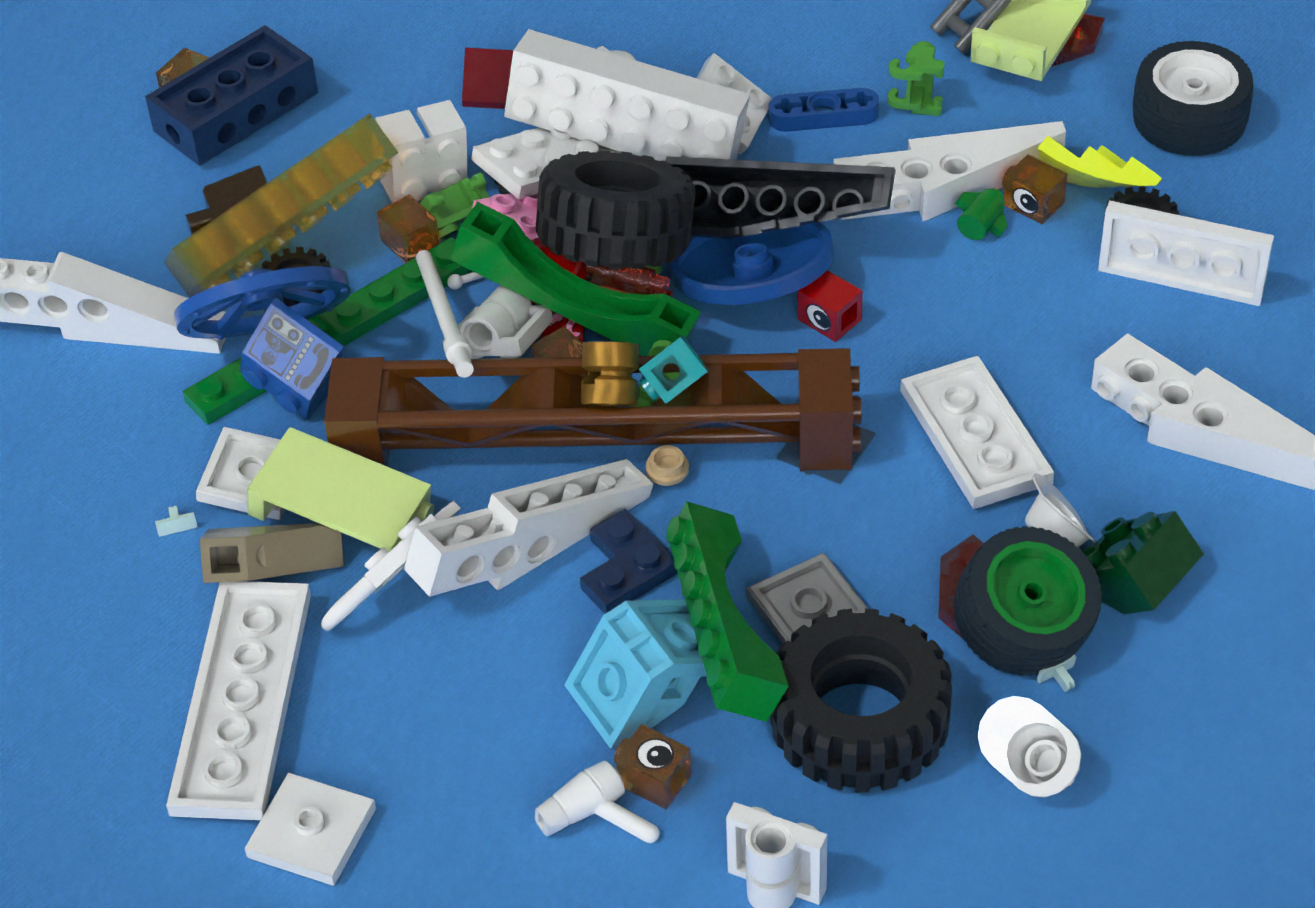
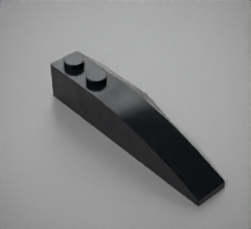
(769, 196)

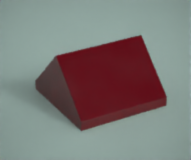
(486, 77)

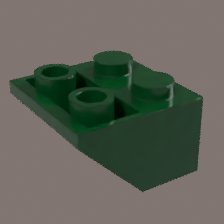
(1142, 560)

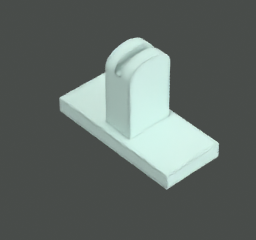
(176, 522)
(1060, 674)

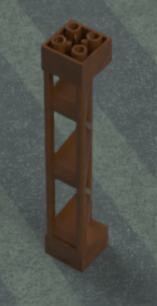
(380, 396)

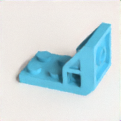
(636, 667)

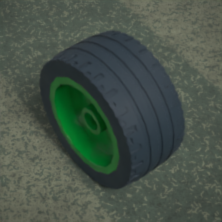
(1027, 600)

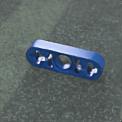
(788, 115)

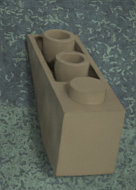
(268, 551)

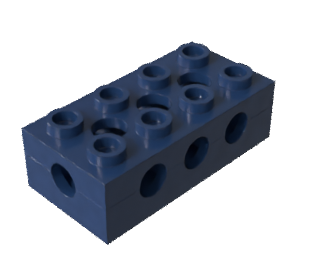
(232, 95)

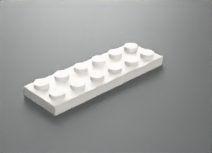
(239, 701)

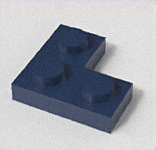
(634, 563)

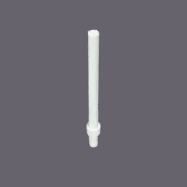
(455, 345)

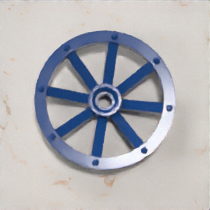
(256, 292)

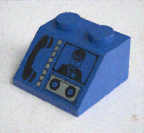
(290, 359)

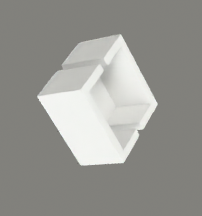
(421, 162)

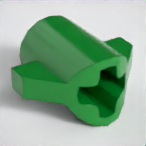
(981, 213)

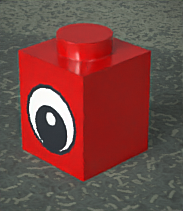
(830, 306)

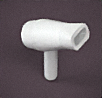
(591, 794)

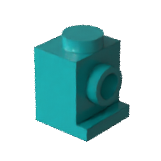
(687, 360)

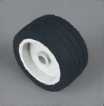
(1192, 98)

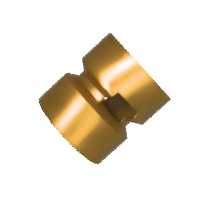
(609, 374)

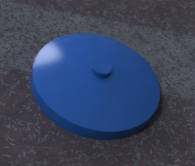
(753, 265)

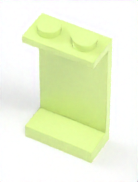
(1027, 36)
(338, 490)

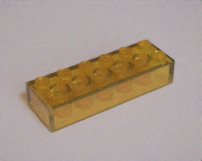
(282, 206)

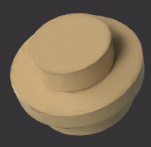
(667, 465)

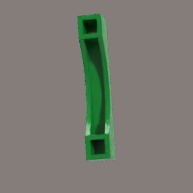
(503, 253)
(738, 665)

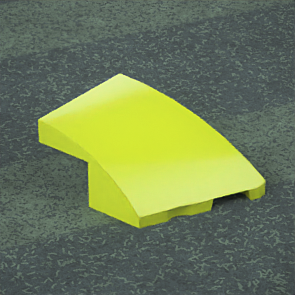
(1097, 167)

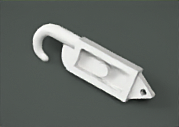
(382, 568)

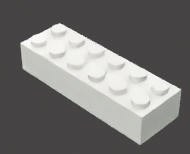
(622, 101)

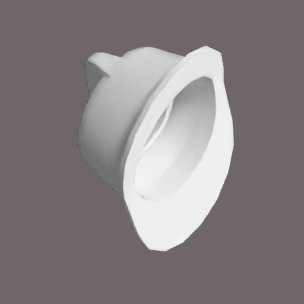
(1055, 513)
(1029, 746)

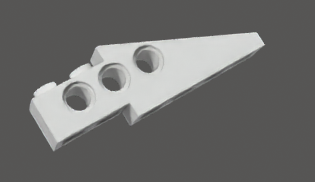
(943, 167)
(94, 304)
(1203, 414)
(521, 528)

